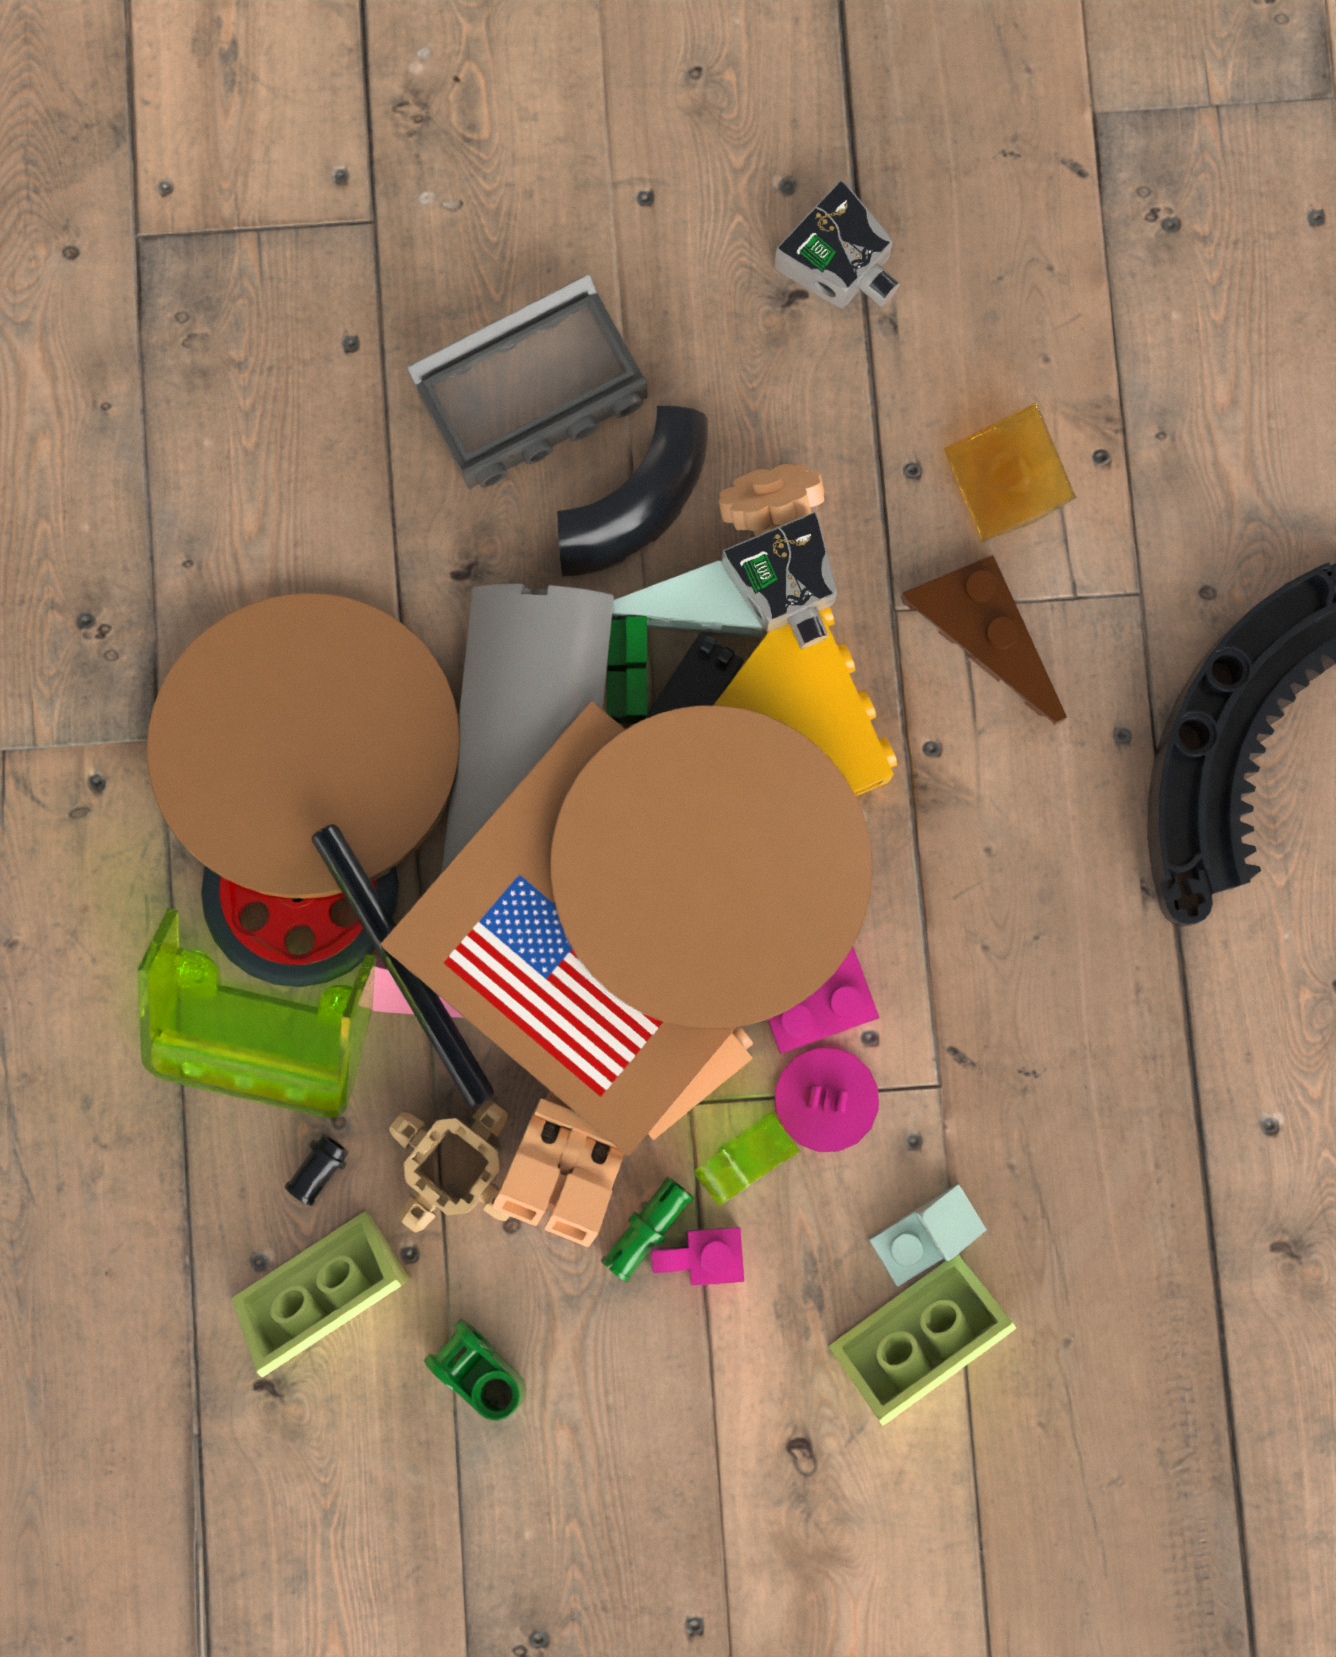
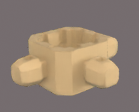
(410, 1130)

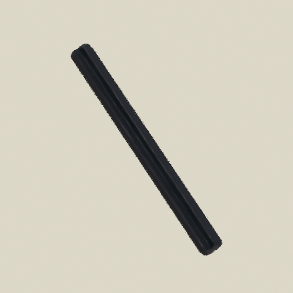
(421, 999)

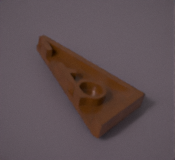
(981, 617)

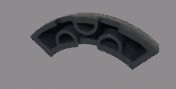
(645, 504)

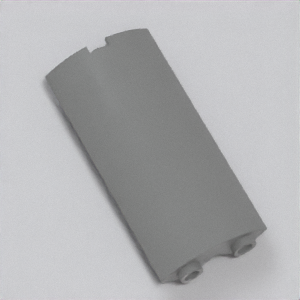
(525, 680)

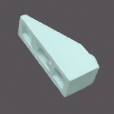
(692, 602)

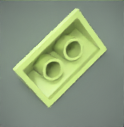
(317, 1292)
(921, 1338)

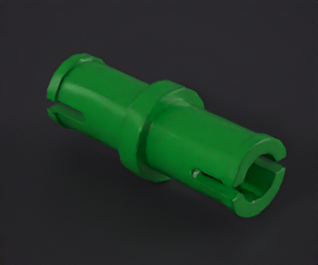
(647, 1229)

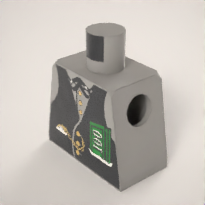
(839, 251)
(785, 578)

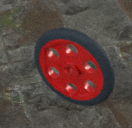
(265, 951)

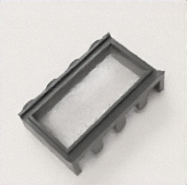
(529, 383)

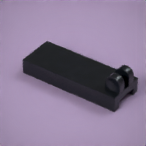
(699, 677)

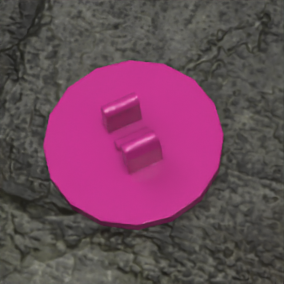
(826, 1099)

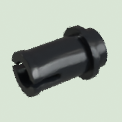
(317, 1169)

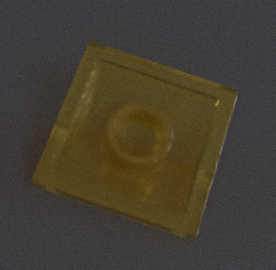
(1010, 473)

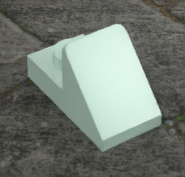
(928, 1235)

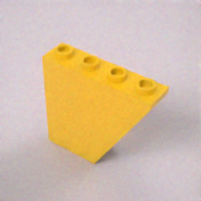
(817, 698)

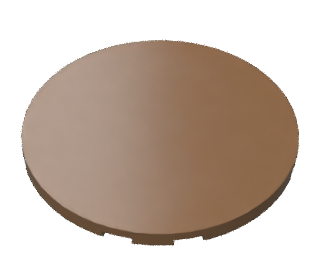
(297, 724)
(711, 867)

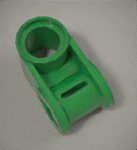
(474, 1370)

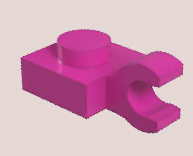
(710, 1257)

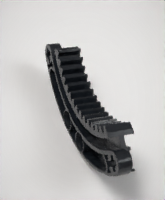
(1199, 791)

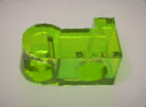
(746, 1159)

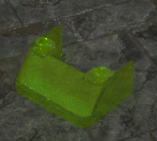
(247, 1040)

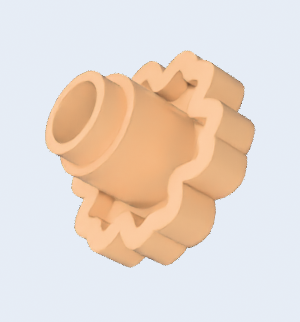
(771, 497)

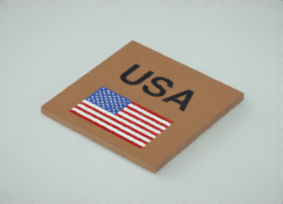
(501, 959)

